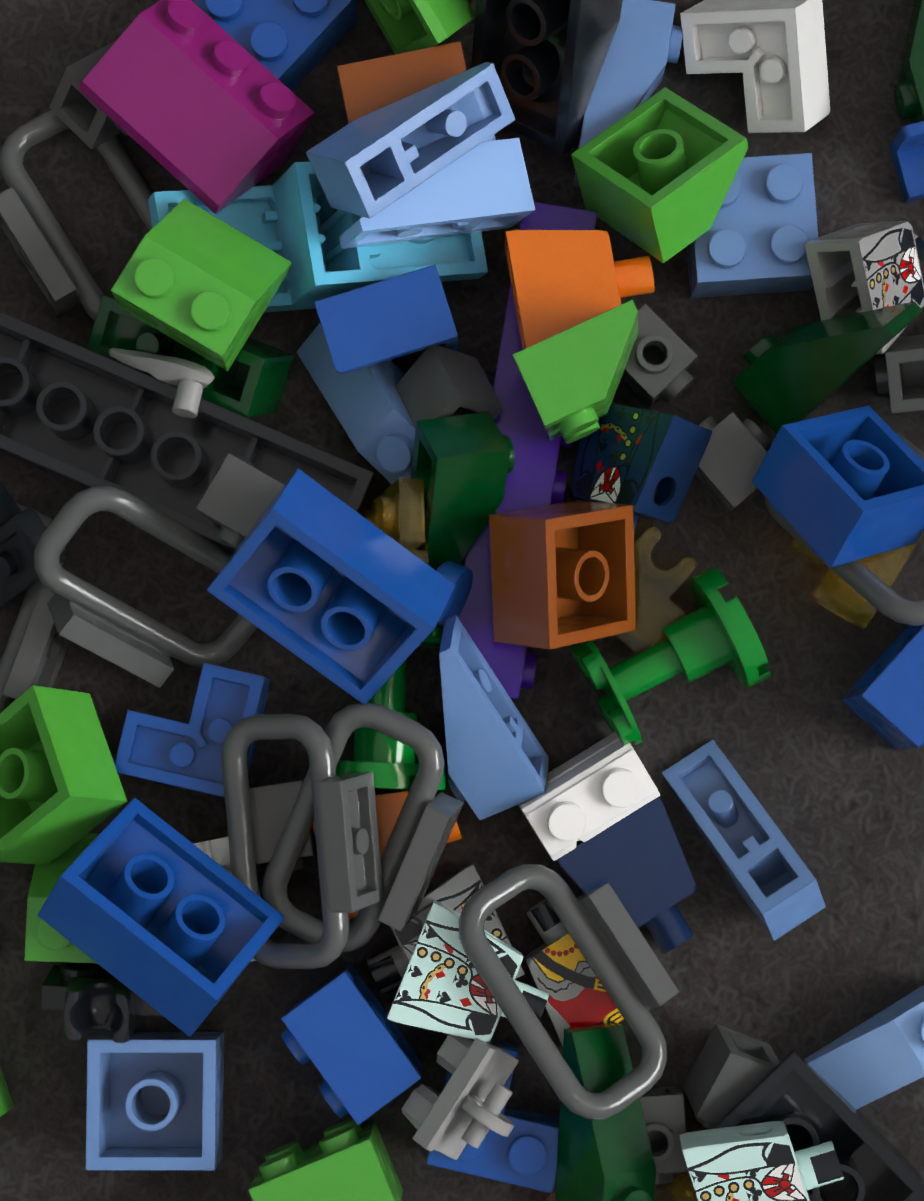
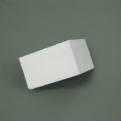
(776, 49)

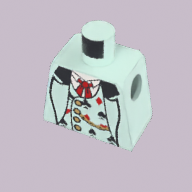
(444, 988)
(756, 1164)

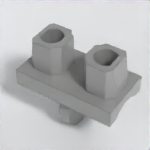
(469, 1101)

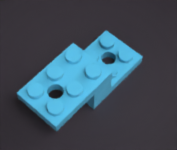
(303, 228)

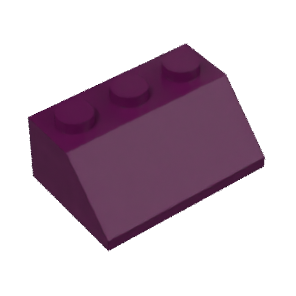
(197, 102)

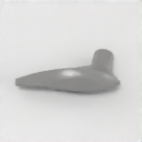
(179, 372)

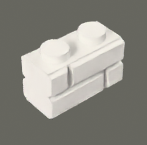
(589, 795)

